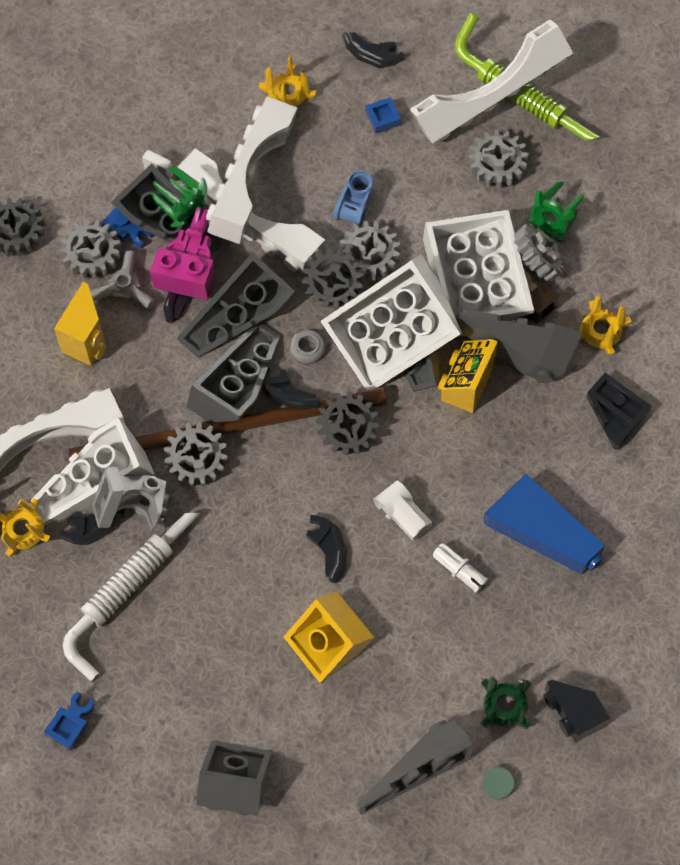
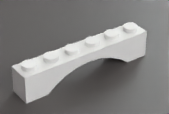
(540, 51)
(233, 209)
(288, 241)
(73, 419)

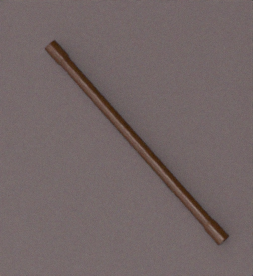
(246, 422)

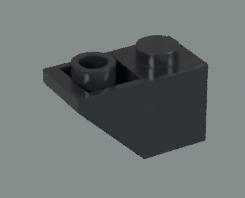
(578, 708)

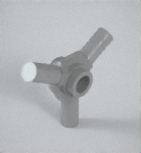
(124, 284)

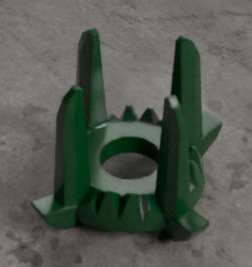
(502, 718)

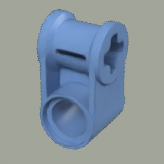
(354, 203)

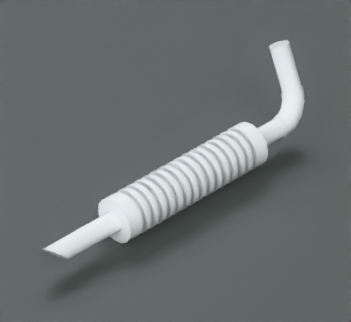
(120, 586)

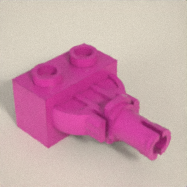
(186, 262)

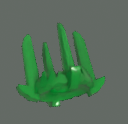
(191, 198)
(564, 218)

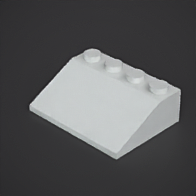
(479, 264)
(393, 324)

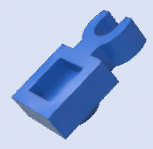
(125, 228)
(68, 725)

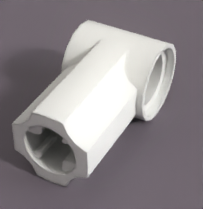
(400, 507)

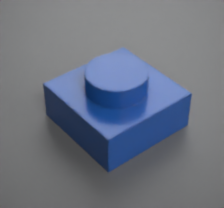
(383, 115)

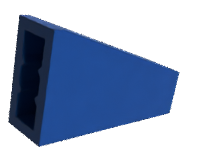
(542, 524)

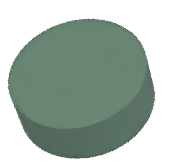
(498, 783)

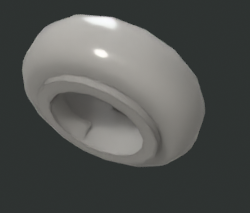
(307, 357)

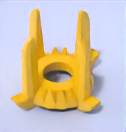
(300, 83)
(615, 323)
(36, 528)

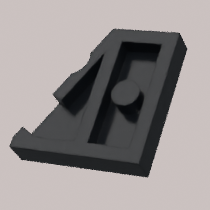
(616, 409)

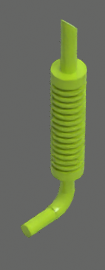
(528, 97)

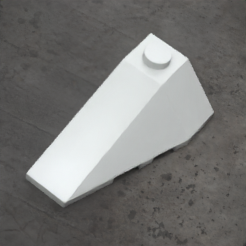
(79, 480)

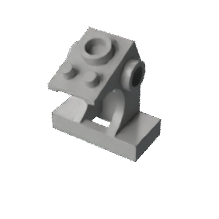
(130, 492)

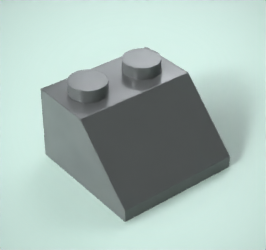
(233, 778)

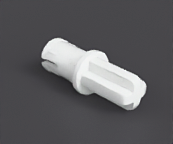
(459, 567)

